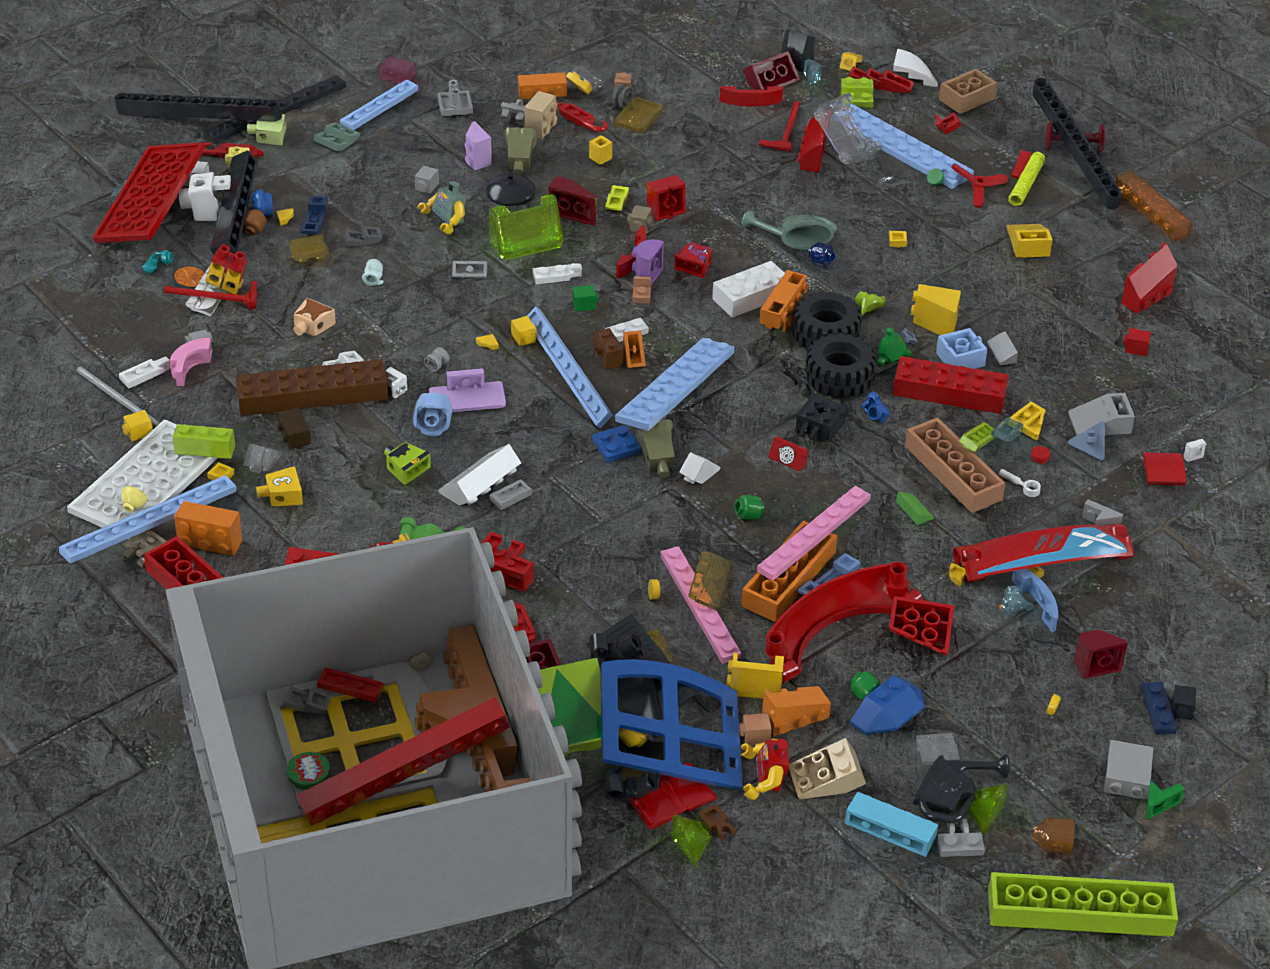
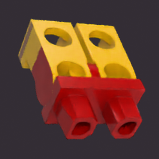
(227, 268)

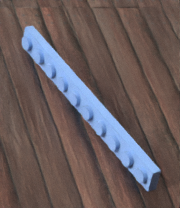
(570, 369)
(144, 520)

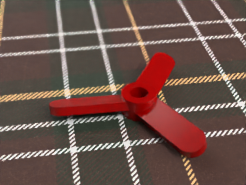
(980, 183)

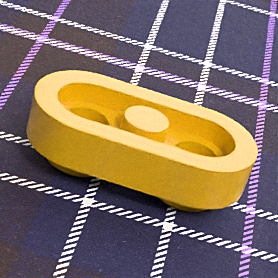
(575, 79)

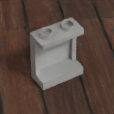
(1128, 769)

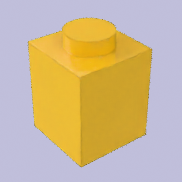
(600, 149)
(523, 331)
(137, 425)

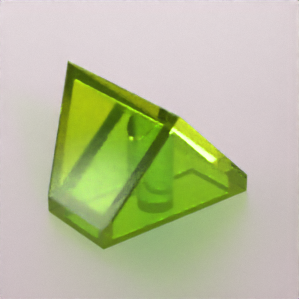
(988, 805)
(690, 837)

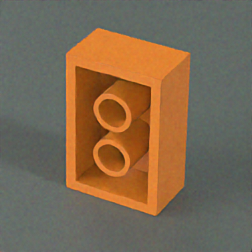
(208, 528)

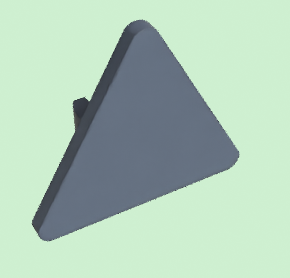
(1091, 441)

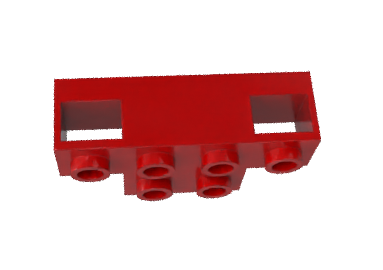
(516, 571)

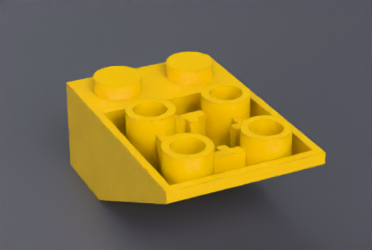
(1030, 240)

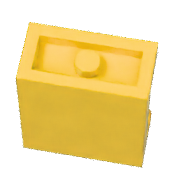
(753, 678)

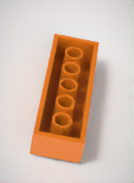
(774, 597)

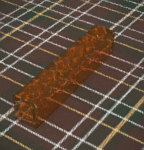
(1154, 206)

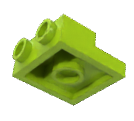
(860, 90)

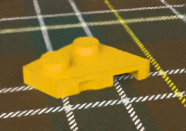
(1032, 418)

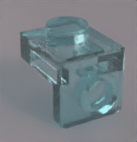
(813, 71)

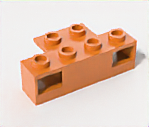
(782, 301)

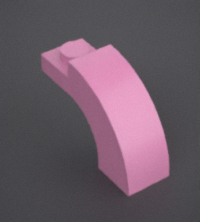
(189, 355)

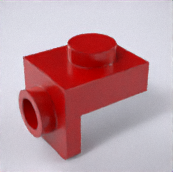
(948, 123)

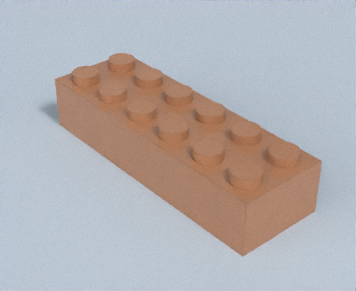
(954, 465)

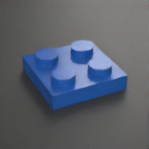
(616, 443)

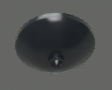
(510, 189)

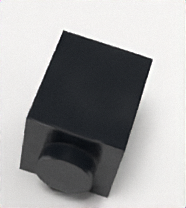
(1183, 702)

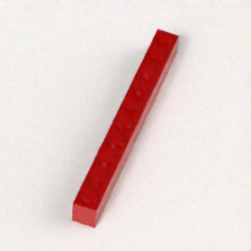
(403, 761)

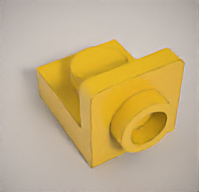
(849, 60)

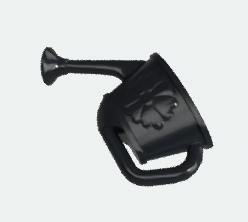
(949, 788)

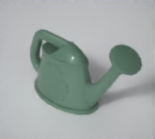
(797, 230)

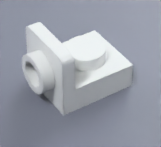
(396, 381)

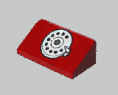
(788, 453)

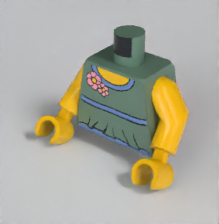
(447, 204)

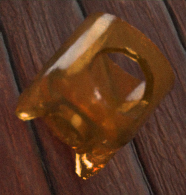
(1055, 834)

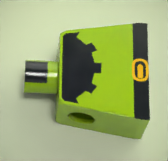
(407, 461)

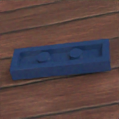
(1158, 708)

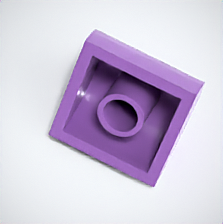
(648, 259)

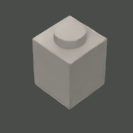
(426, 179)

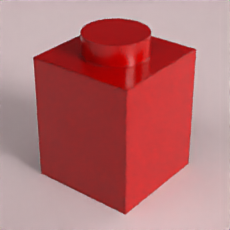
(1137, 341)

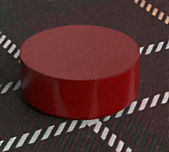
(1040, 454)

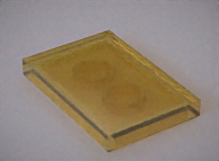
(638, 115)

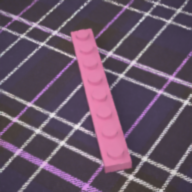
(813, 533)
(707, 618)

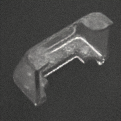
(844, 132)

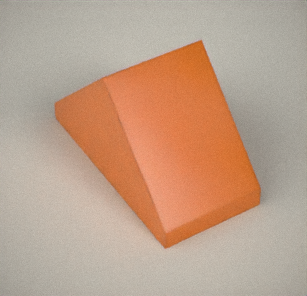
(633, 349)

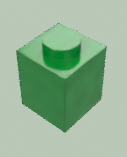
(584, 298)

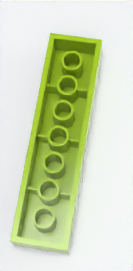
(1082, 904)

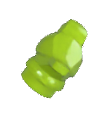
(869, 302)

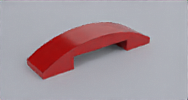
(751, 98)
(625, 263)

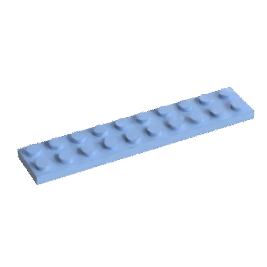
(908, 148)
(674, 384)

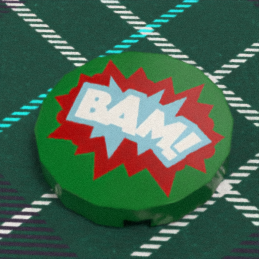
(308, 770)

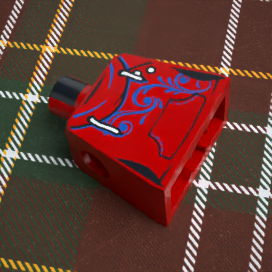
(694, 259)

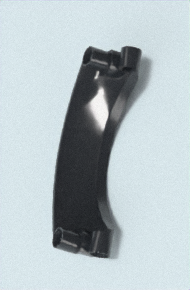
(635, 697)

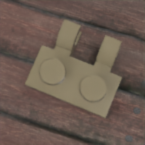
(146, 541)

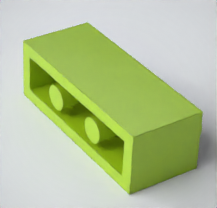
(204, 441)

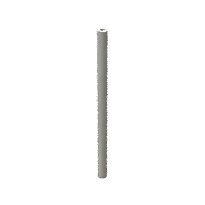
(114, 394)

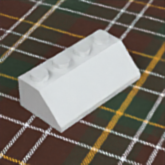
(481, 476)

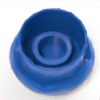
(262, 202)

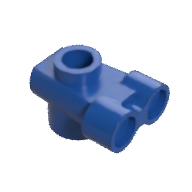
(875, 408)

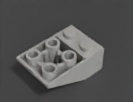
(1109, 408)

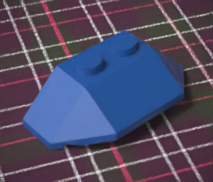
(888, 706)

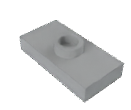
(510, 494)

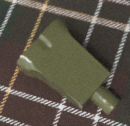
(520, 147)
(657, 447)

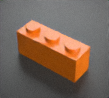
(548, 83)

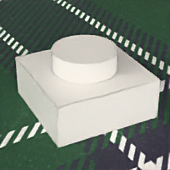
(1194, 450)

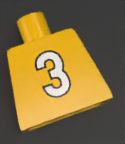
(282, 488)

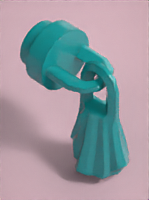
(151, 264)

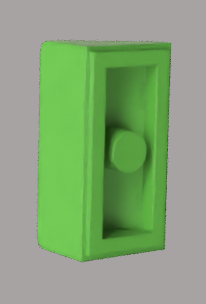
(913, 508)

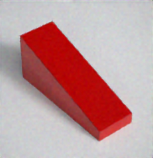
(1021, 163)

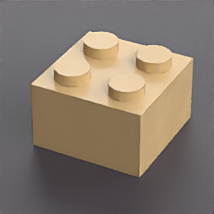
(541, 113)

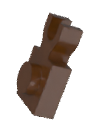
(715, 819)

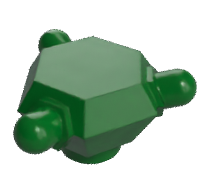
(891, 348)

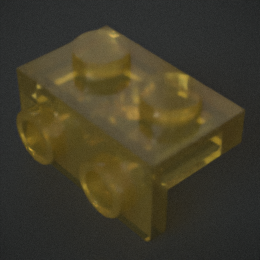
(308, 247)

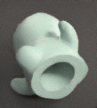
(373, 273)

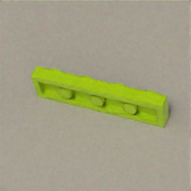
(977, 437)

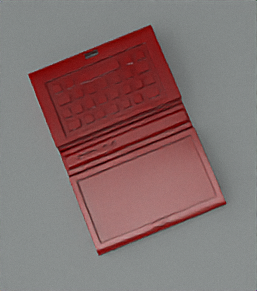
(671, 798)

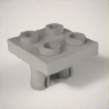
(454, 101)

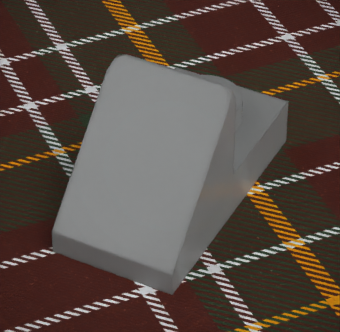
(1100, 514)

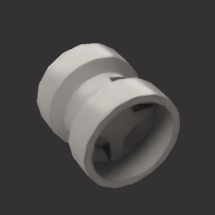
(436, 359)

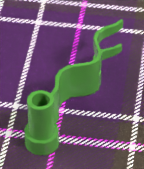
(408, 526)

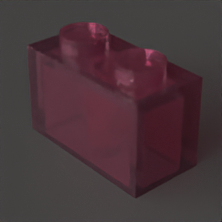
(397, 70)

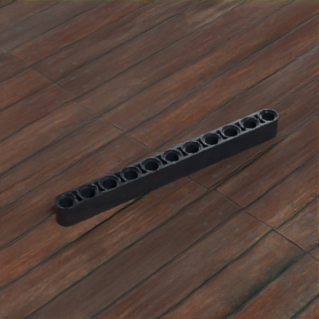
(198, 106)
(1077, 143)

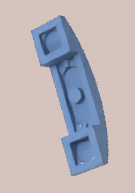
(841, 566)
(1030, 582)

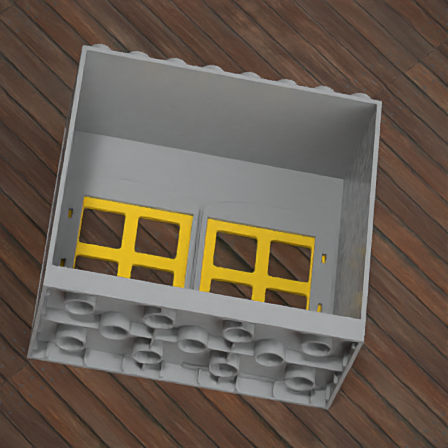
(393, 875)

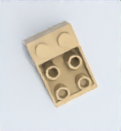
(827, 771)

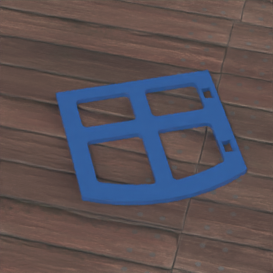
(669, 727)

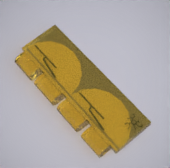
(709, 580)

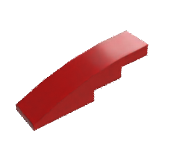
(887, 81)

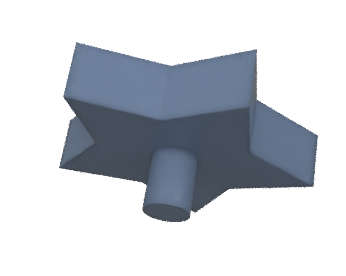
(908, 337)

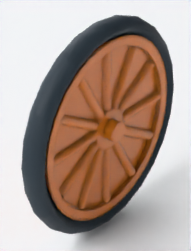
(187, 276)

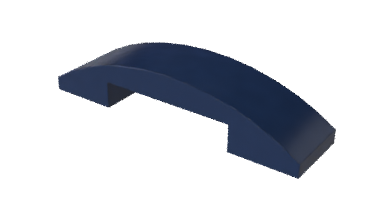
(315, 215)

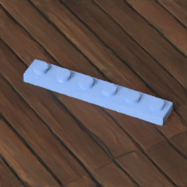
(379, 105)

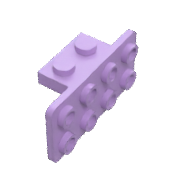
(469, 392)

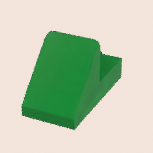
(1160, 801)

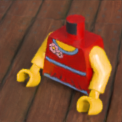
(771, 763)

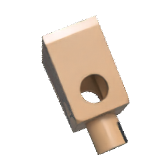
(313, 318)

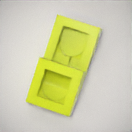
(617, 198)

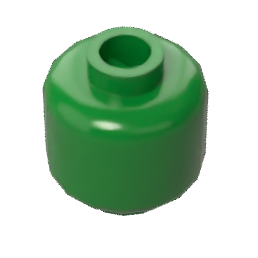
(749, 507)
(863, 684)

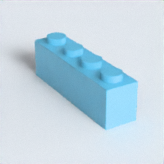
(891, 824)

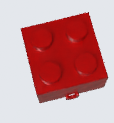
(666, 197)

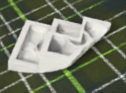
(914, 66)

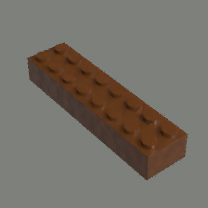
(311, 387)

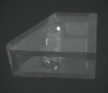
(260, 458)

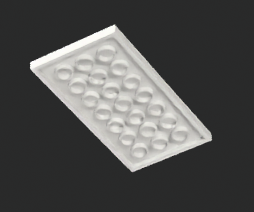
(147, 466)

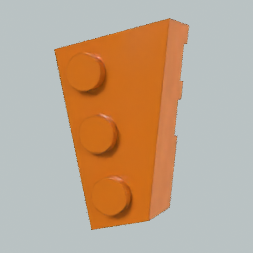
(795, 708)

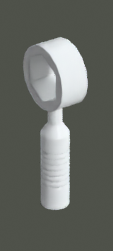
(1029, 483)

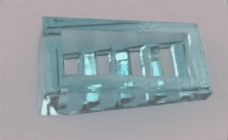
(1008, 430)

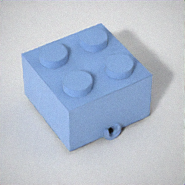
(962, 349)

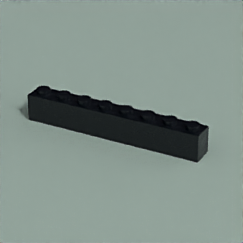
(235, 202)

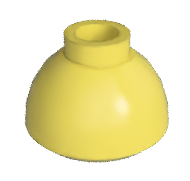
(133, 498)

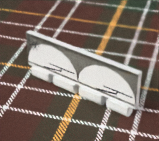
(205, 305)

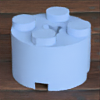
(432, 414)

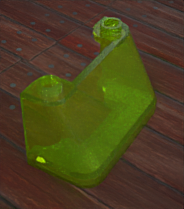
(526, 230)

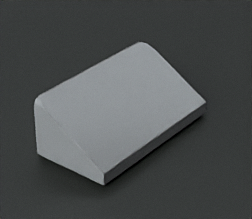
(469, 269)
(1003, 349)

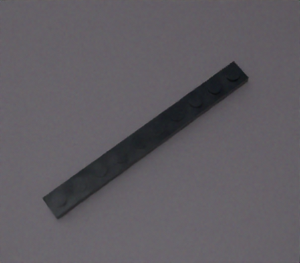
(287, 104)

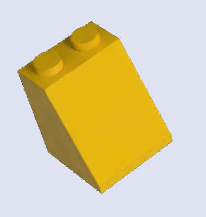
(936, 308)

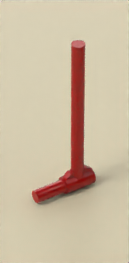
(784, 145)
(249, 298)

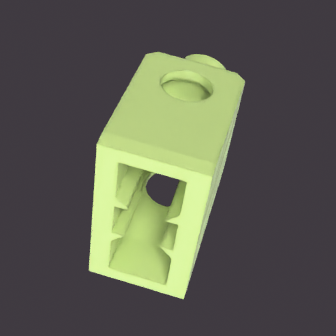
(269, 131)

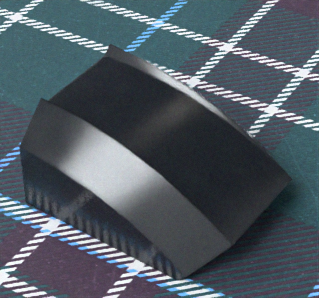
(800, 47)

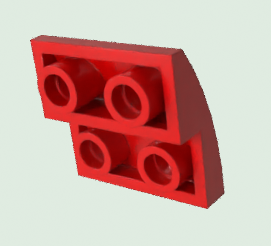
(1164, 469)

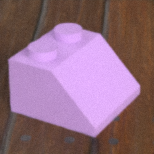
(478, 147)

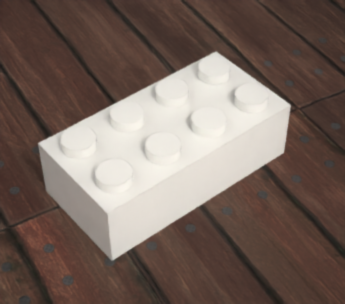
(747, 289)

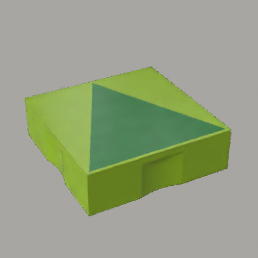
(576, 702)

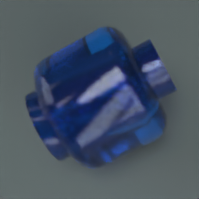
(821, 254)

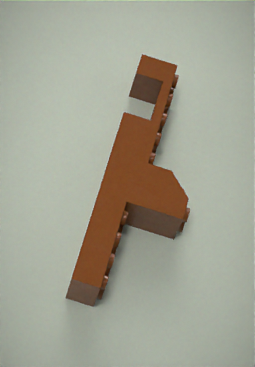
(472, 686)

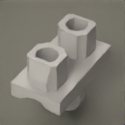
(513, 110)

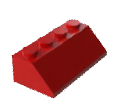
(812, 147)

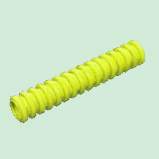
(1027, 179)

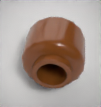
(254, 222)

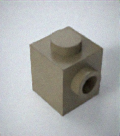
(640, 217)

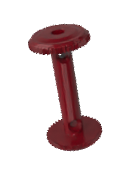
(1098, 138)

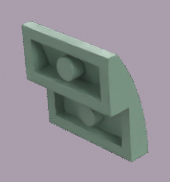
(336, 136)

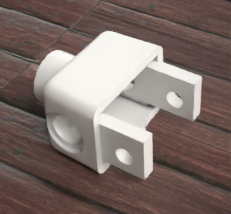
(203, 195)

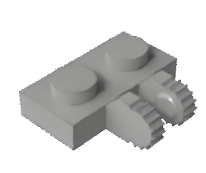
(960, 843)

